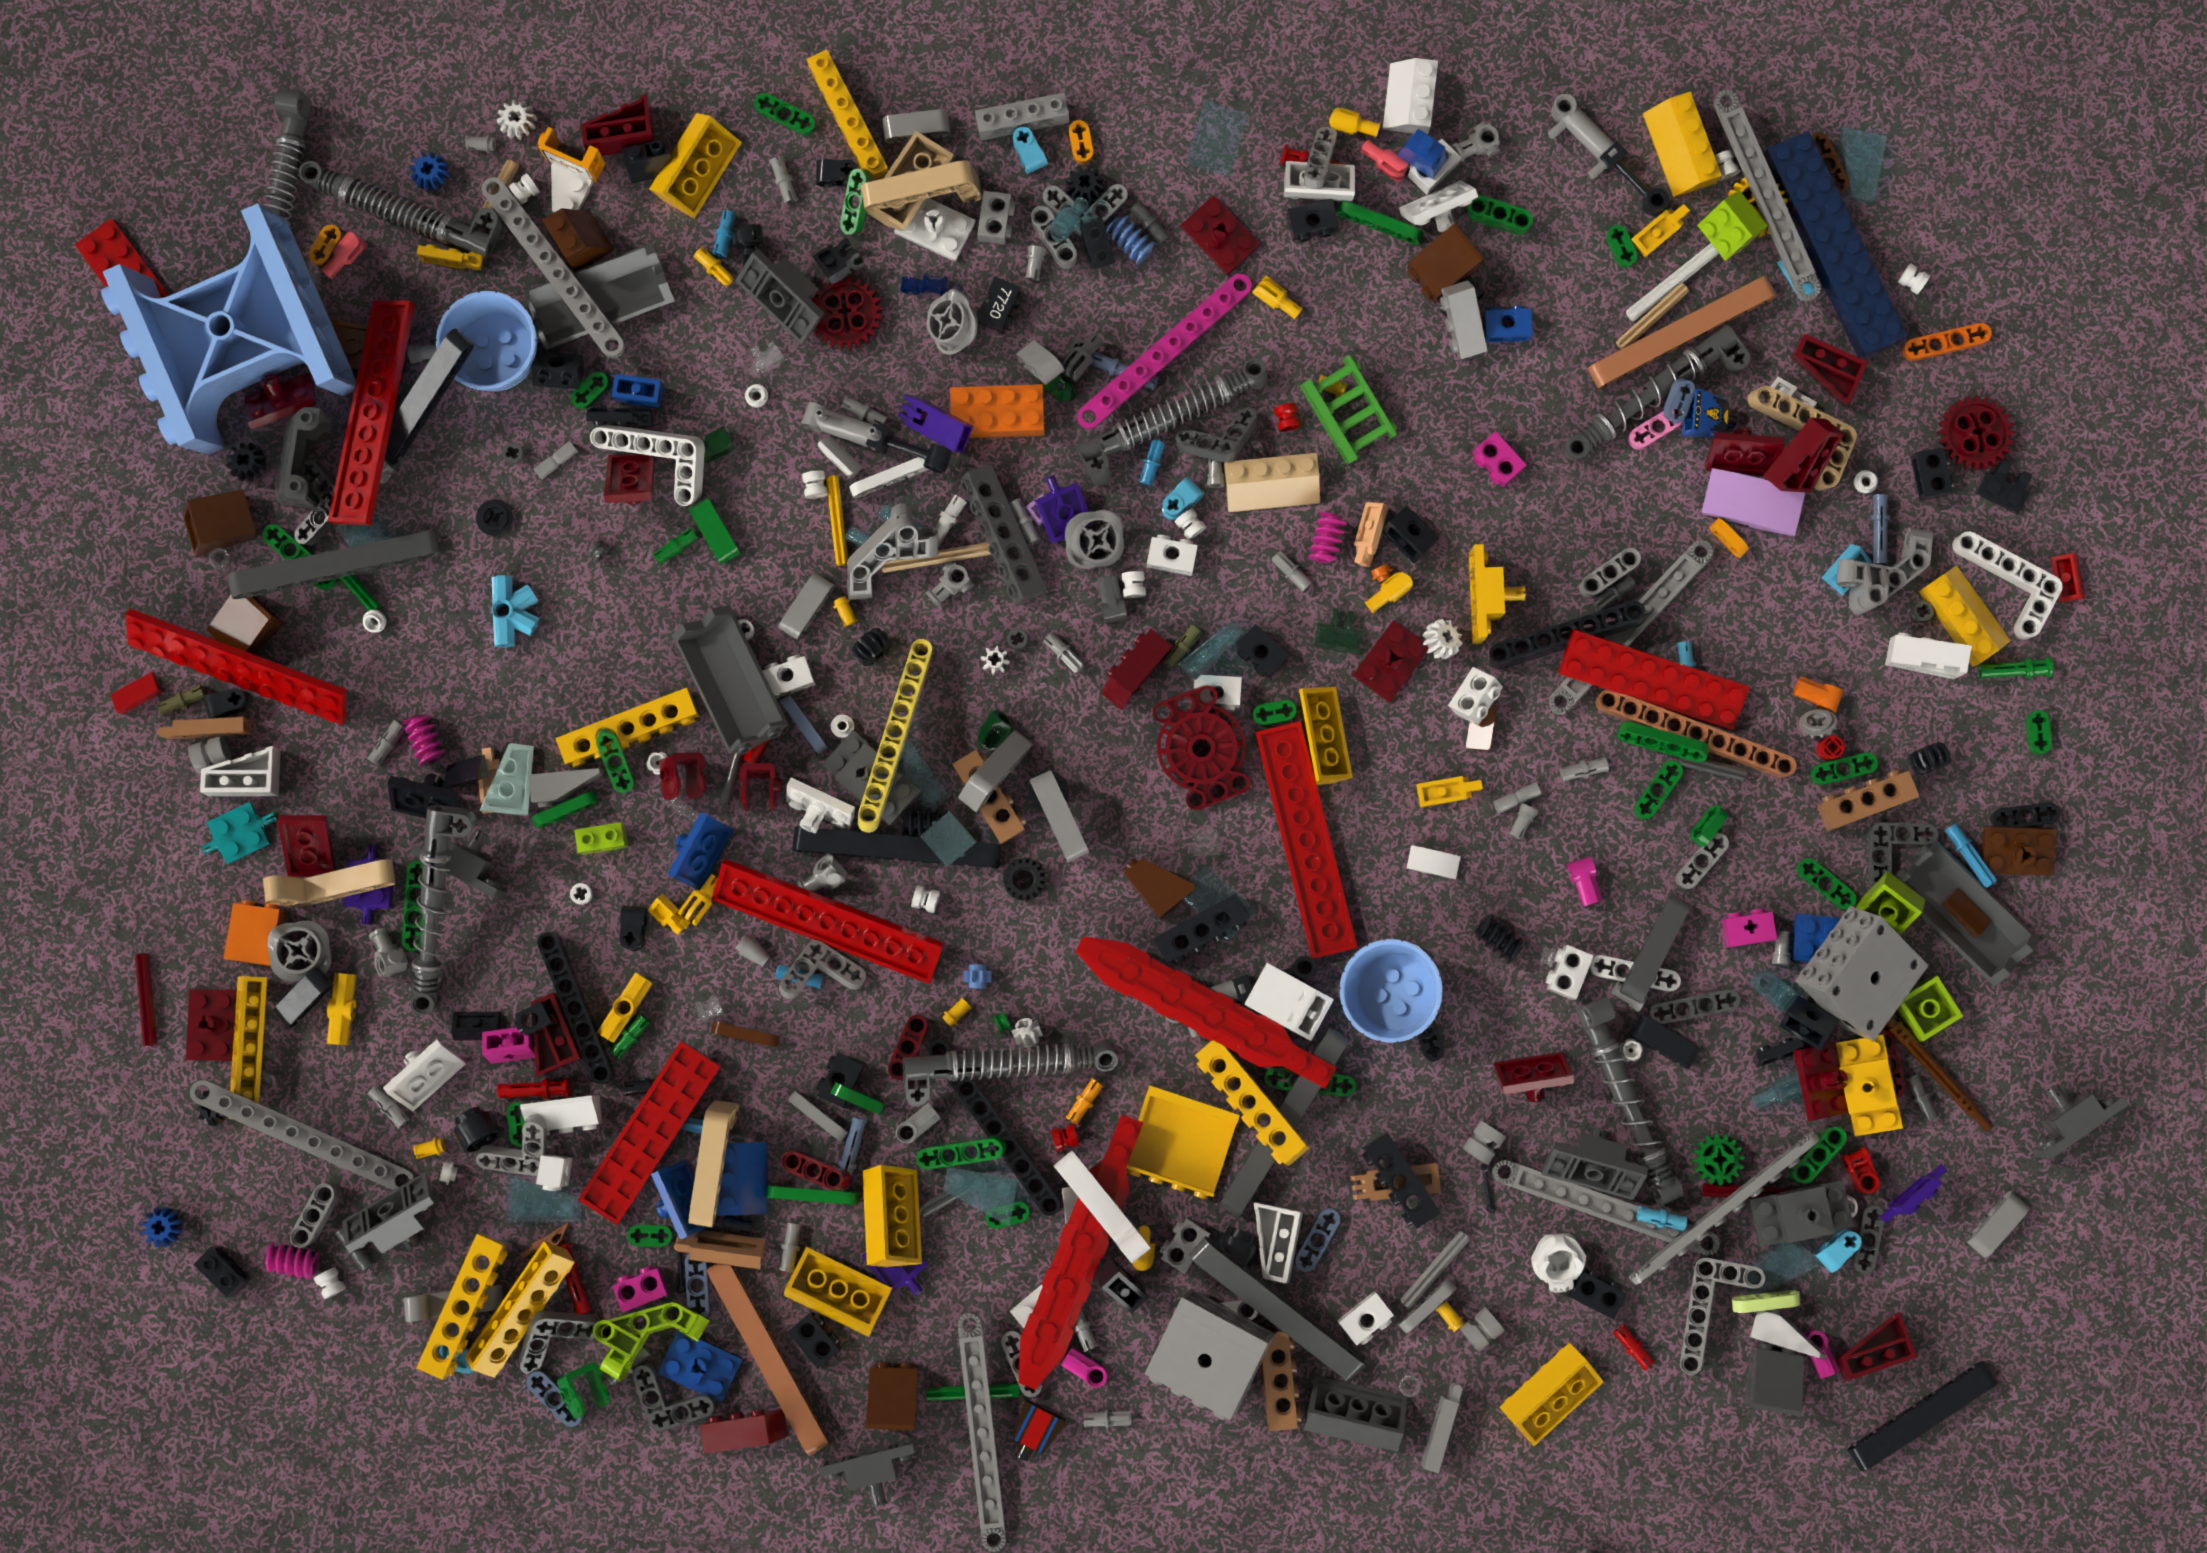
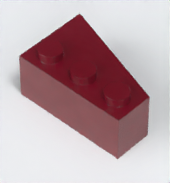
(621, 128)
(1135, 668)
(1879, 1349)

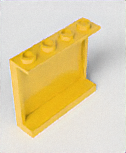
(1182, 1142)

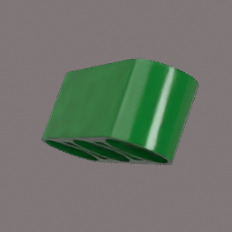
(1510, 212)
(714, 530)
(1828, 1152)

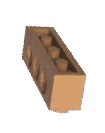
(1903, 791)
(1003, 830)
(1289, 1417)

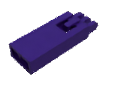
(938, 425)

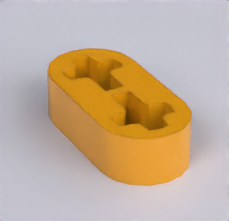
(1086, 141)
(321, 243)
(1729, 538)

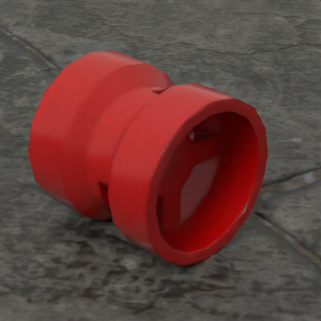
(1287, 415)
(1825, 749)
(1059, 1137)

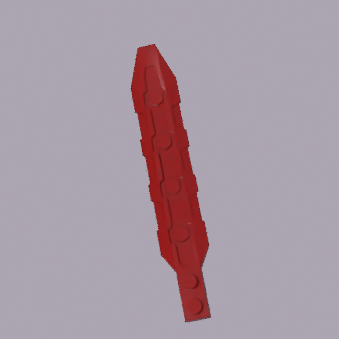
(1199, 1008)
(1074, 1264)

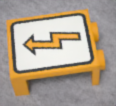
(589, 167)

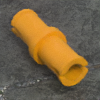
(1084, 1101)

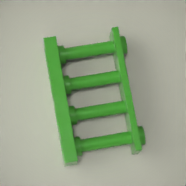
(1336, 429)

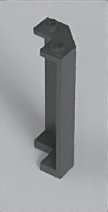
(618, 286)
(730, 680)
(2001, 944)

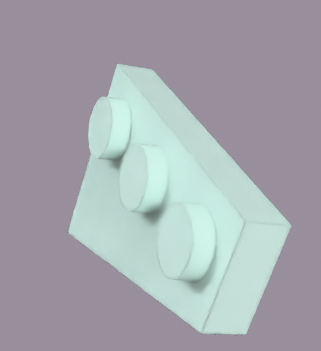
(511, 784)

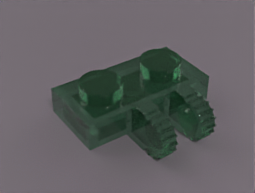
(1338, 638)

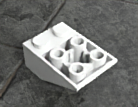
(1289, 1001)

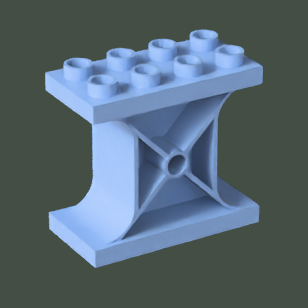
(227, 332)

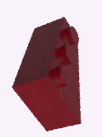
(1829, 367)
(1805, 457)
(554, 1045)
(743, 1430)

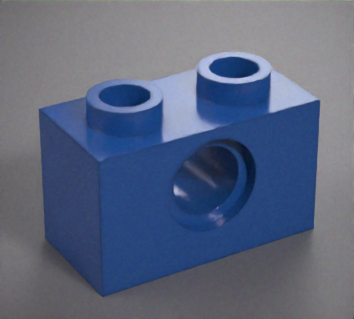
(1496, 332)
(638, 391)

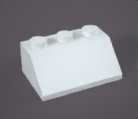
(1410, 95)
(1338, 183)
(567, 1113)

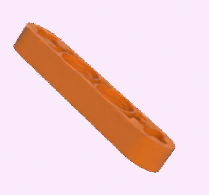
(1947, 344)

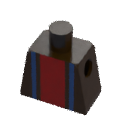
(1036, 1429)

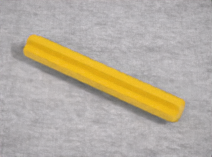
(837, 520)

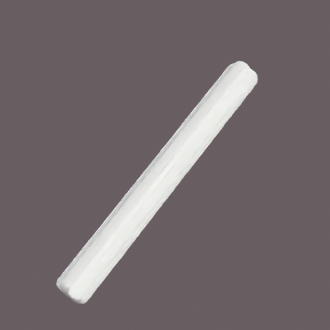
(1671, 282)

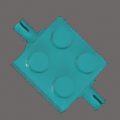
(239, 833)

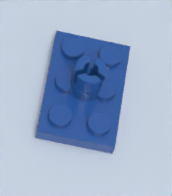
(699, 851)
(1810, 934)
(676, 1189)
(700, 1366)

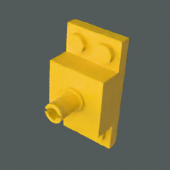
(1487, 593)
(1869, 1086)

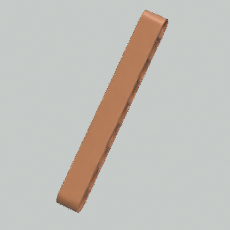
(1681, 331)
(1707, 733)
(769, 1360)

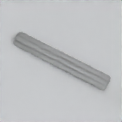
(1435, 1269)

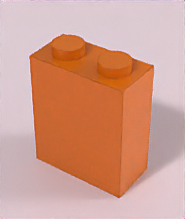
(250, 930)

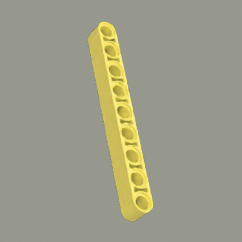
(894, 744)

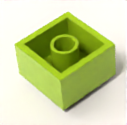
(1732, 225)
(1893, 902)
(1928, 1009)

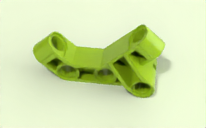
(628, 1341)

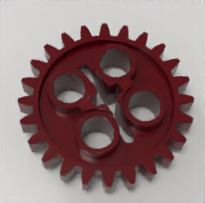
(864, 310)
(1995, 429)

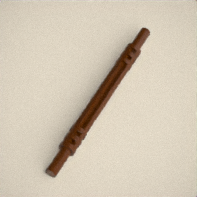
(1938, 1073)

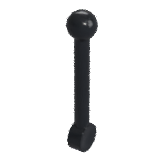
(1490, 1207)
(681, 1288)

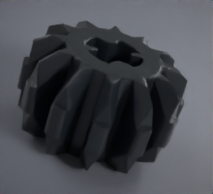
(1074, 184)
(255, 459)
(871, 647)
(1929, 758)

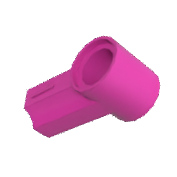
(1583, 876)
(1083, 1366)
(1823, 1367)

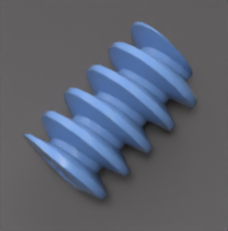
(1130, 239)

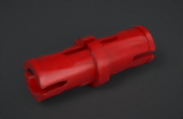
(1633, 1346)

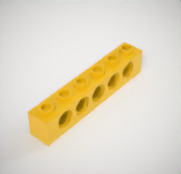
(847, 115)
(687, 712)
(248, 1037)
(1294, 1144)
(515, 1312)
(431, 1360)

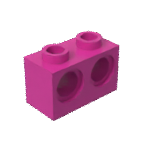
(1504, 456)
(642, 1292)

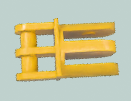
(1147, 1259)

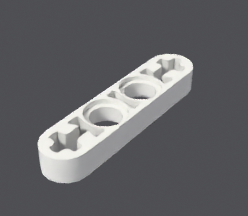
(888, 477)
(1607, 961)

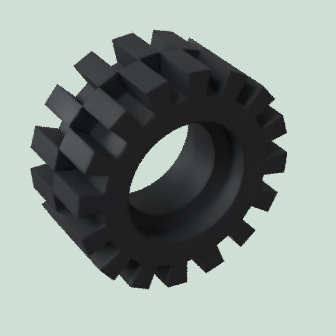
(1020, 865)

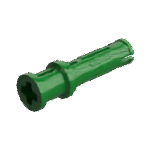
(2026, 668)

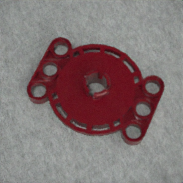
(1217, 763)

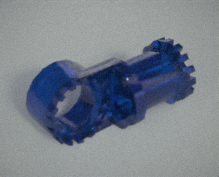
(928, 284)

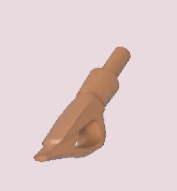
(549, 1238)

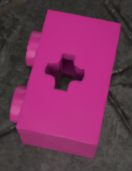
(1763, 930)
(507, 1045)

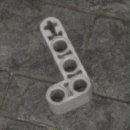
(995, 770)
(1059, 816)
(431, 1304)

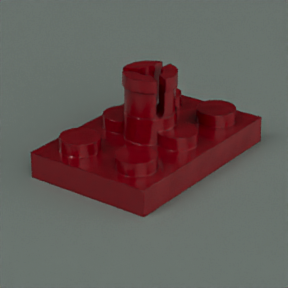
(1220, 235)
(279, 399)
(1743, 452)
(629, 478)
(1391, 661)
(306, 845)
(210, 1024)
(1533, 1075)
(1821, 1081)

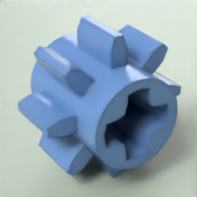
(977, 976)

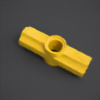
(341, 1009)
(616, 1020)

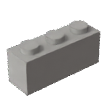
(1463, 320)

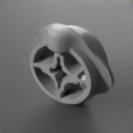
(952, 322)
(1110, 524)
(280, 937)

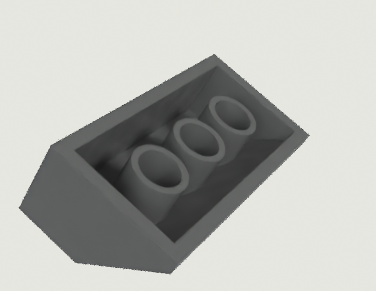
(1356, 1413)

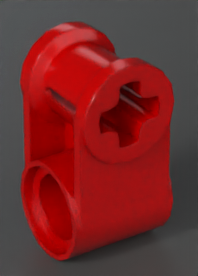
(1861, 1169)

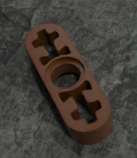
(1827, 146)
(744, 1034)

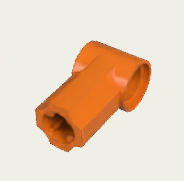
(1823, 696)

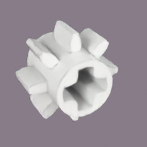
(999, 665)
(1027, 1032)

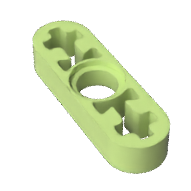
(1766, 1301)

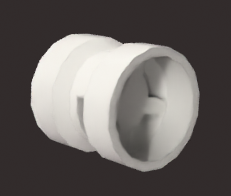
(1726, 164)
(524, 189)
(1913, 278)
(814, 484)
(1190, 524)
(1133, 584)
(920, 897)
(329, 1283)

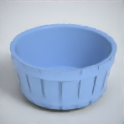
(502, 340)
(1391, 990)

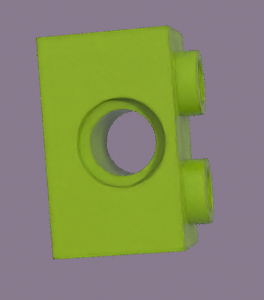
(601, 838)

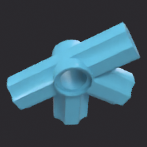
(517, 617)

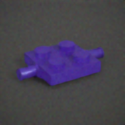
(1060, 507)
(371, 899)
(1909, 1200)
(899, 1275)

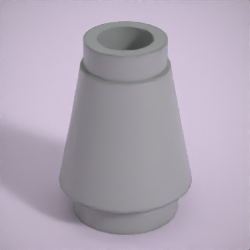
(752, 950)

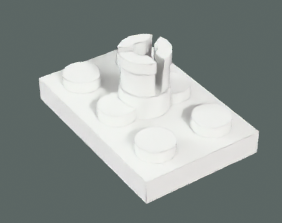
(1439, 205)
(939, 229)
(818, 807)
(423, 1074)

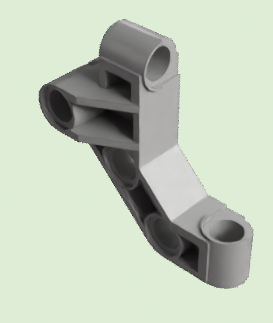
(901, 542)
(1871, 582)

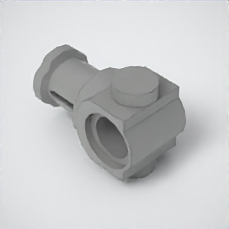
(1475, 143)
(947, 586)
(826, 874)
(388, 957)

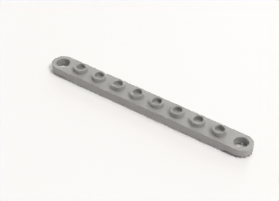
(1767, 195)
(553, 267)
(1654, 601)
(299, 1135)
(1590, 1203)
(1717, 1215)
(981, 1431)

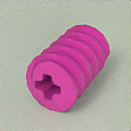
(1327, 538)
(423, 739)
(291, 1262)

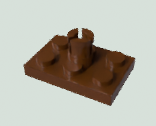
(2019, 850)

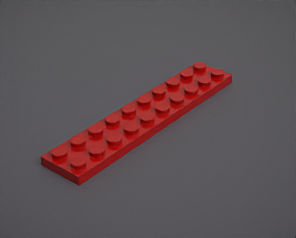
(371, 412)
(236, 666)
(1306, 840)
(827, 921)

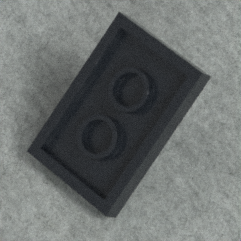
(415, 797)

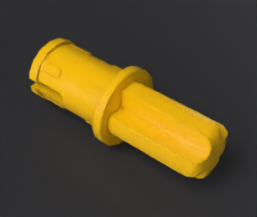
(713, 266)

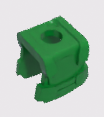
(598, 1389)

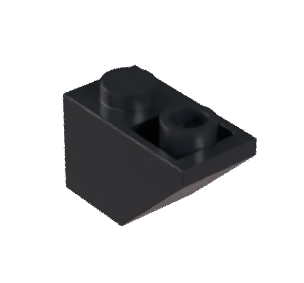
(646, 159)

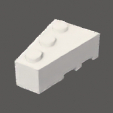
(1928, 656)
(246, 776)
(1278, 1239)

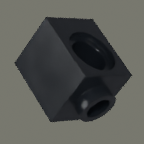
(544, 1019)

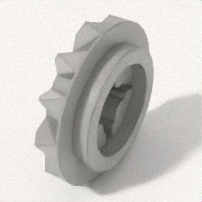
(1818, 717)

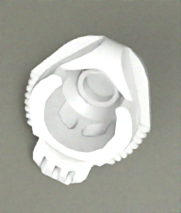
(1558, 1261)

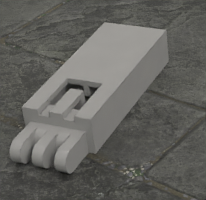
(1441, 1429)

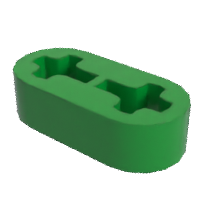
(1626, 244)
(586, 387)
(1273, 707)
(2044, 731)
(1709, 825)
(513, 1124)
(1014, 1219)
(650, 1229)

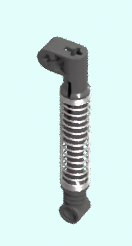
(346, 188)

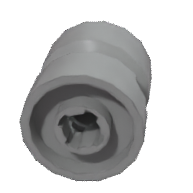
(209, 754)
(1484, 1142)
(1482, 1329)

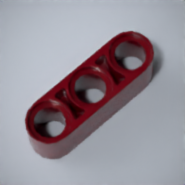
(908, 1035)
(826, 1170)

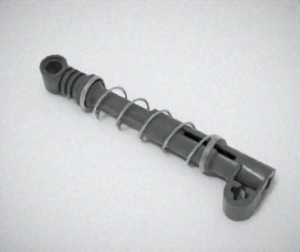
(1658, 388)
(432, 897)
(1604, 1048)

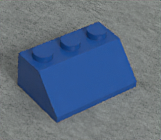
(744, 1180)

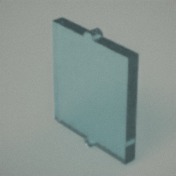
(948, 838)

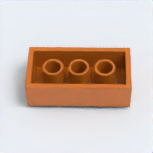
(1000, 410)

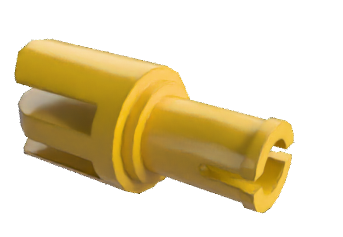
(1351, 122)
(1276, 297)
(1391, 590)
(703, 897)

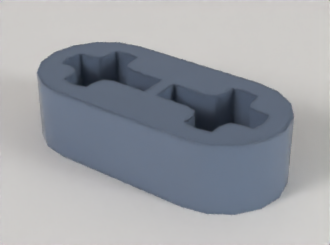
(1679, 400)

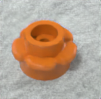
(1382, 572)

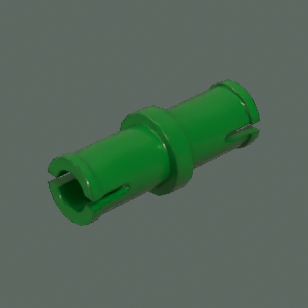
(675, 546)
(630, 1036)

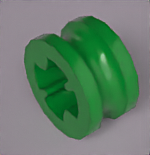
(1002, 1022)

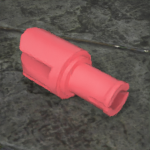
(1386, 161)
(344, 253)

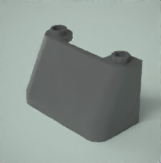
(303, 426)

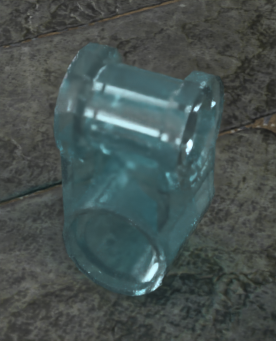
(1776, 993)

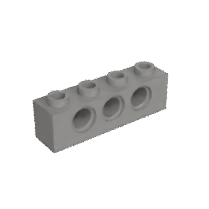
(1030, 113)

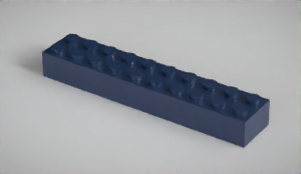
(1834, 246)

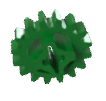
(1718, 1150)

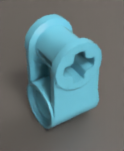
(1029, 153)
(1184, 496)
(1836, 1252)

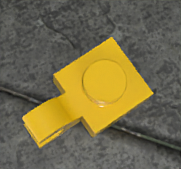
(665, 913)

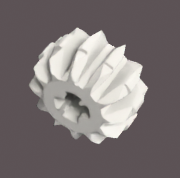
(523, 113)
(1442, 639)

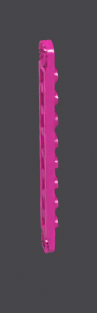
(1164, 351)

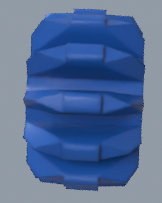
(438, 171)
(168, 1221)

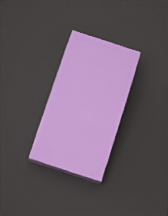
(1752, 502)

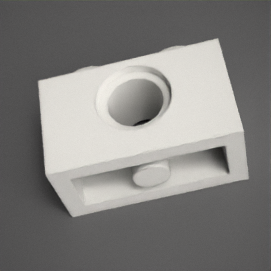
(1182, 565)
(801, 678)
(1229, 685)
(554, 1172)
(1351, 1320)

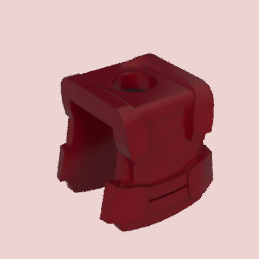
(759, 770)
(671, 782)

